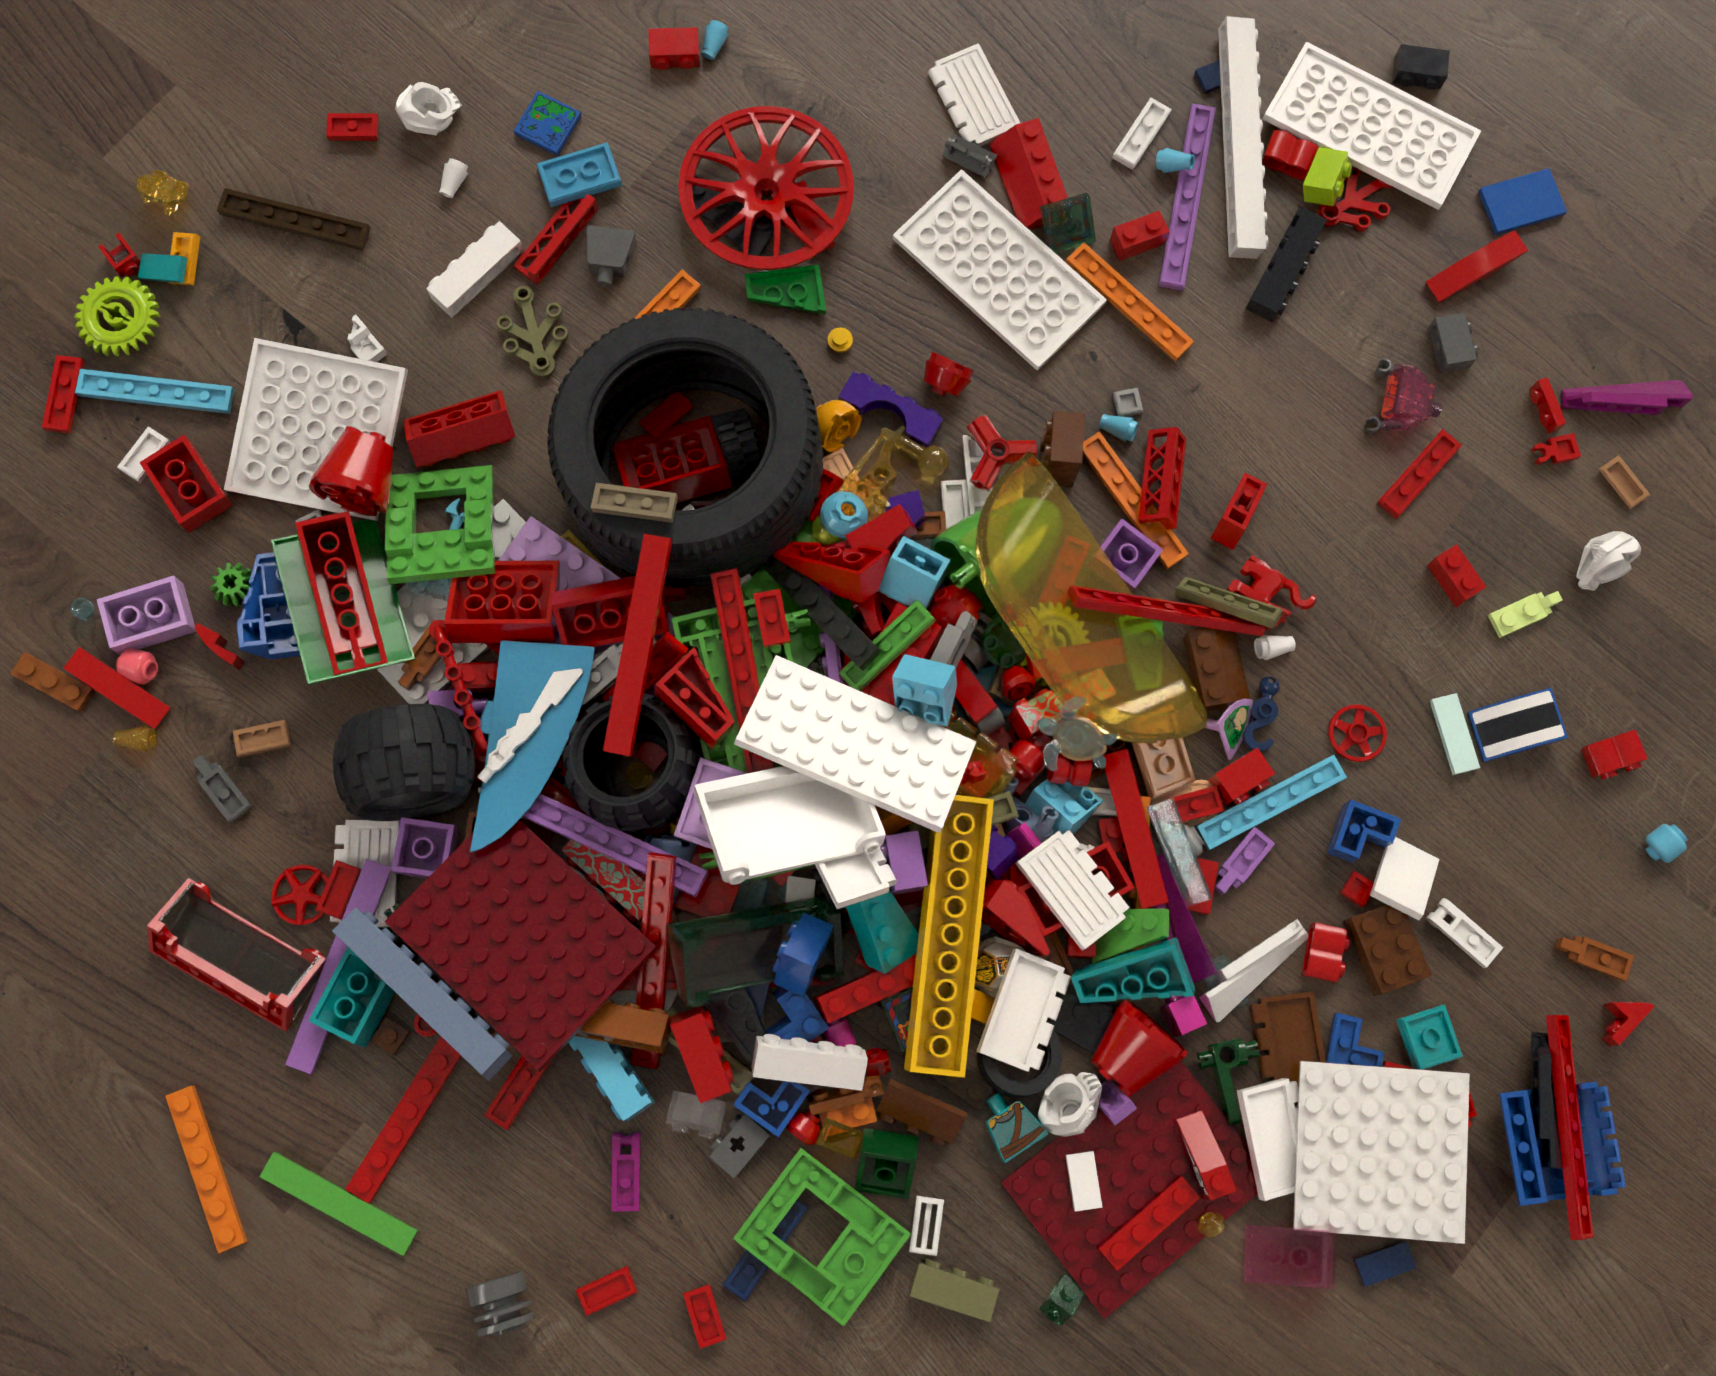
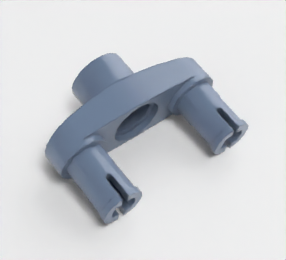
(1041, 826)

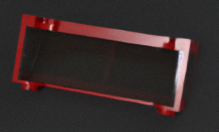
(234, 955)

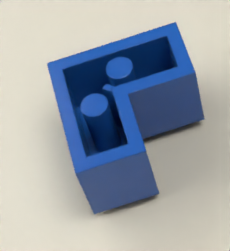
(1361, 824)
(800, 955)
(801, 1018)
(772, 1112)

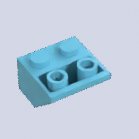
(913, 573)
(925, 688)
(1073, 804)

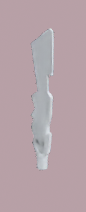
(528, 723)

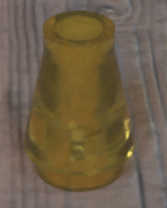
(137, 738)

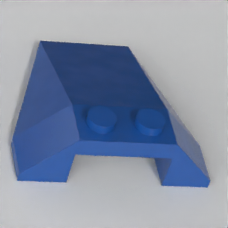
(265, 618)

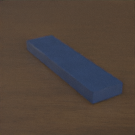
(749, 1268)

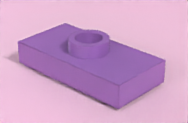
(1115, 1102)

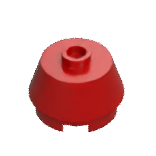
(946, 375)

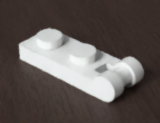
(1465, 933)

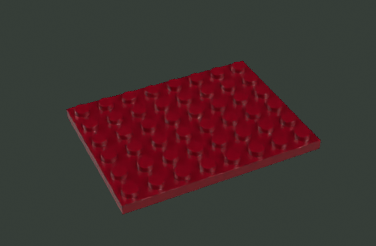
(521, 940)
(1132, 1167)

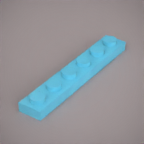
(155, 391)
(1271, 802)

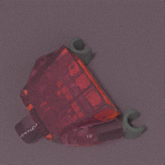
(1406, 398)

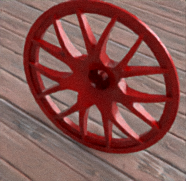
(766, 179)

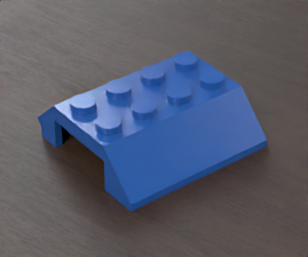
(1541, 1184)

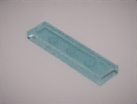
(1179, 851)

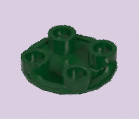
(1001, 645)

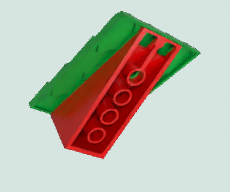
(341, 598)

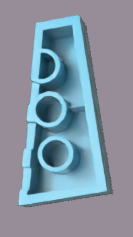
(614, 1077)

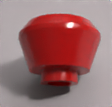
(1017, 683)
(804, 1127)

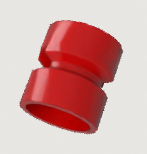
(1075, 772)

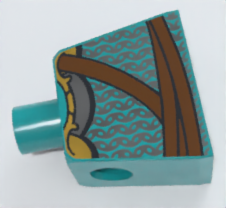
(1012, 1127)

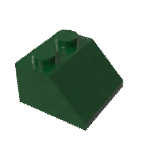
(886, 1163)

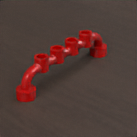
(462, 696)

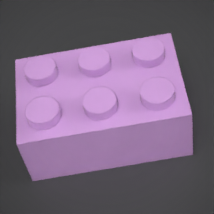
(146, 615)

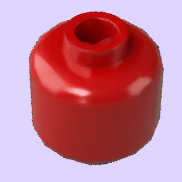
(1029, 758)

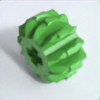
(222, 586)

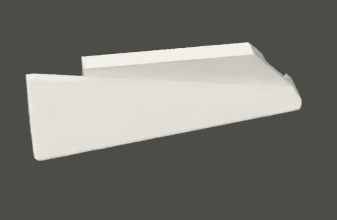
(1251, 969)

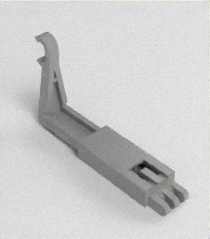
(955, 640)

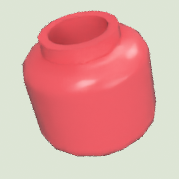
(137, 666)

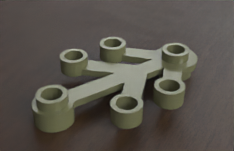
(534, 334)

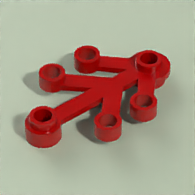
(1354, 200)

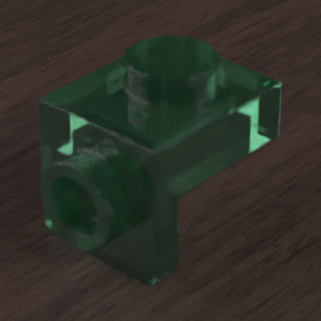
(1062, 1300)

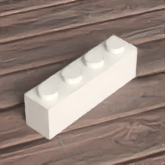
(475, 269)
(809, 1062)

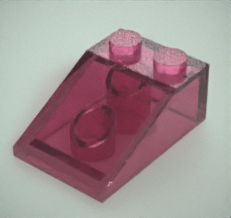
(1290, 1256)

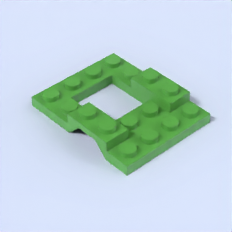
(446, 552)
(852, 1261)

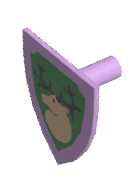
(1232, 725)

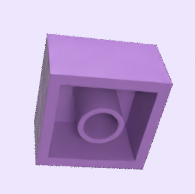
(1130, 552)
(422, 847)
(906, 861)

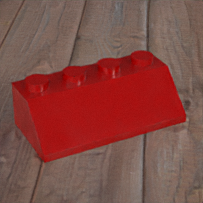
(1028, 171)
(459, 429)

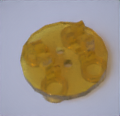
(162, 190)

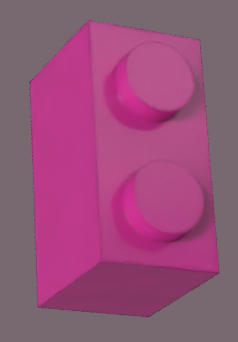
(1182, 1015)

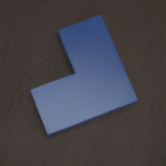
(1344, 1041)

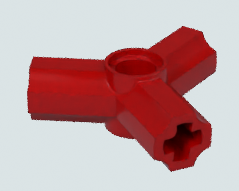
(989, 439)

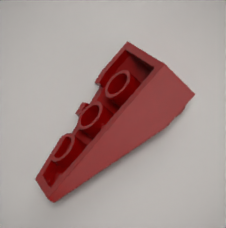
(846, 572)

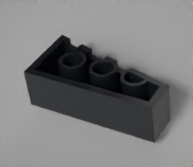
(1286, 264)

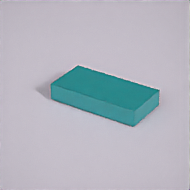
(162, 268)

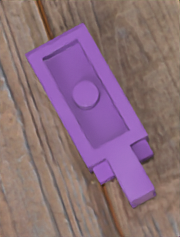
(1243, 860)

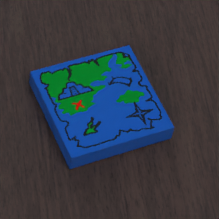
(547, 123)

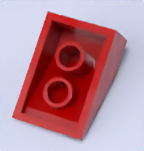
(1010, 916)

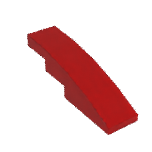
(1476, 266)
(116, 688)

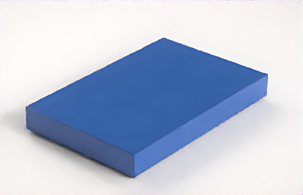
(1522, 201)

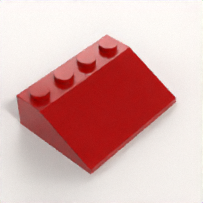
(678, 461)
(504, 605)

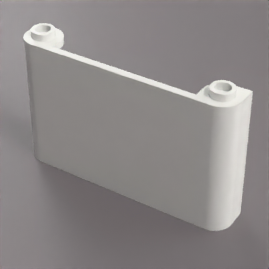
(783, 822)

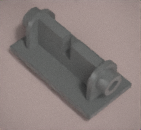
(968, 155)

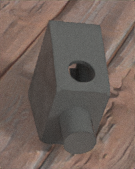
(609, 252)

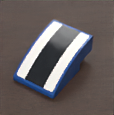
(1517, 725)

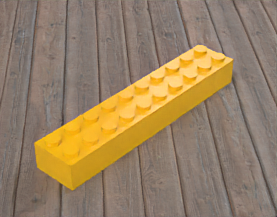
(949, 940)

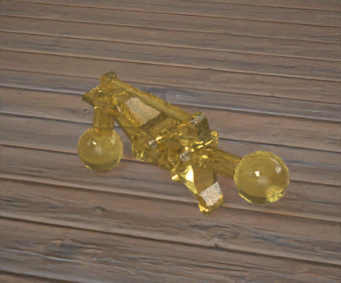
(932, 462)

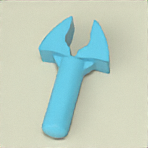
(458, 519)

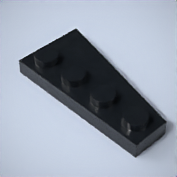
(761, 231)
(1082, 1021)

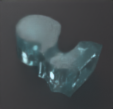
(423, 588)

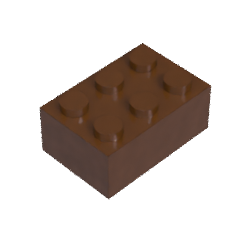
(1063, 446)
(1387, 949)

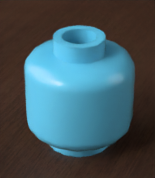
(1666, 843)

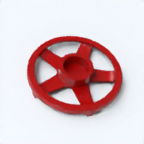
(1357, 733)
(301, 894)

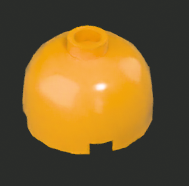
(836, 422)

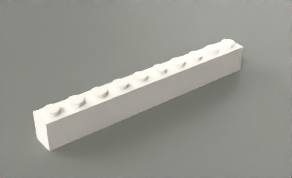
(1242, 138)

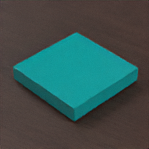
(1429, 1038)

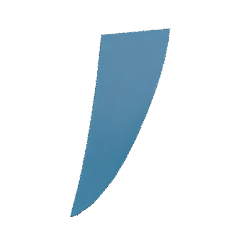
(520, 679)

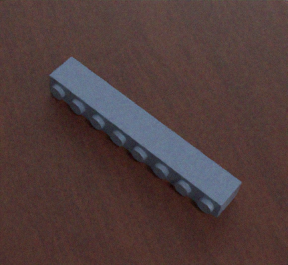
(422, 994)

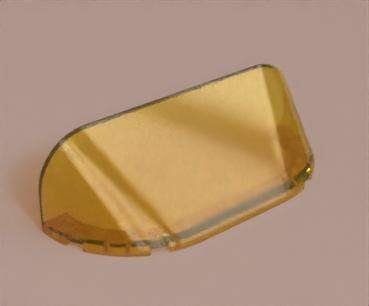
(1028, 557)

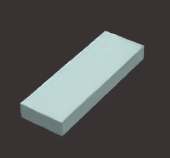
(1454, 734)

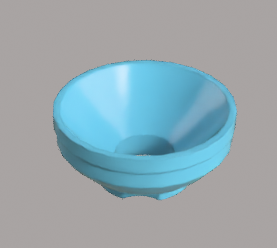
(838, 523)

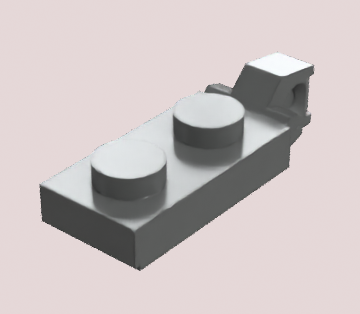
(221, 789)

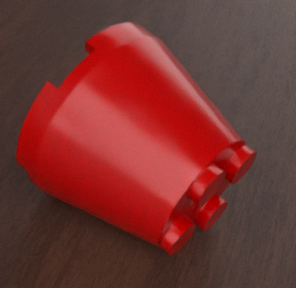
(356, 473)
(1135, 1049)

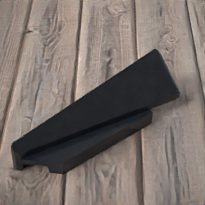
(1543, 1101)

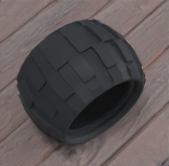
(403, 762)
(590, 768)

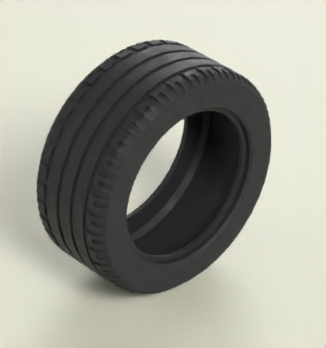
(672, 355)

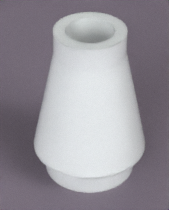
(452, 178)
(1273, 646)

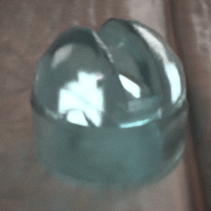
(82, 608)

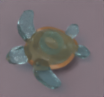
(1074, 737)

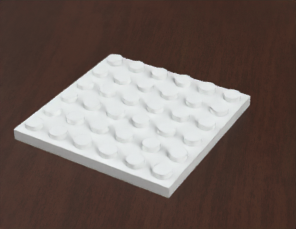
(297, 410)
(1381, 1151)

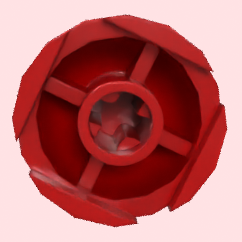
(951, 602)

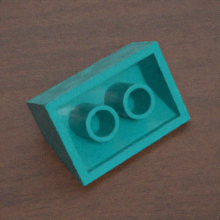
(352, 1001)

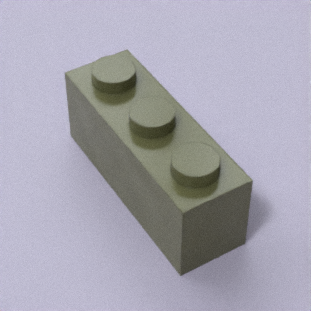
(954, 1290)

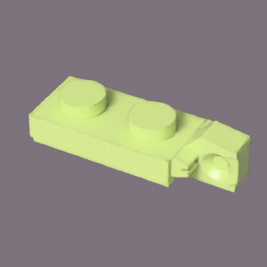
(1523, 613)

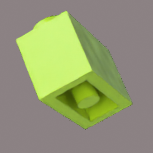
(1326, 176)

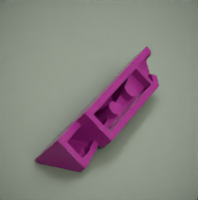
(1633, 398)
(1183, 927)

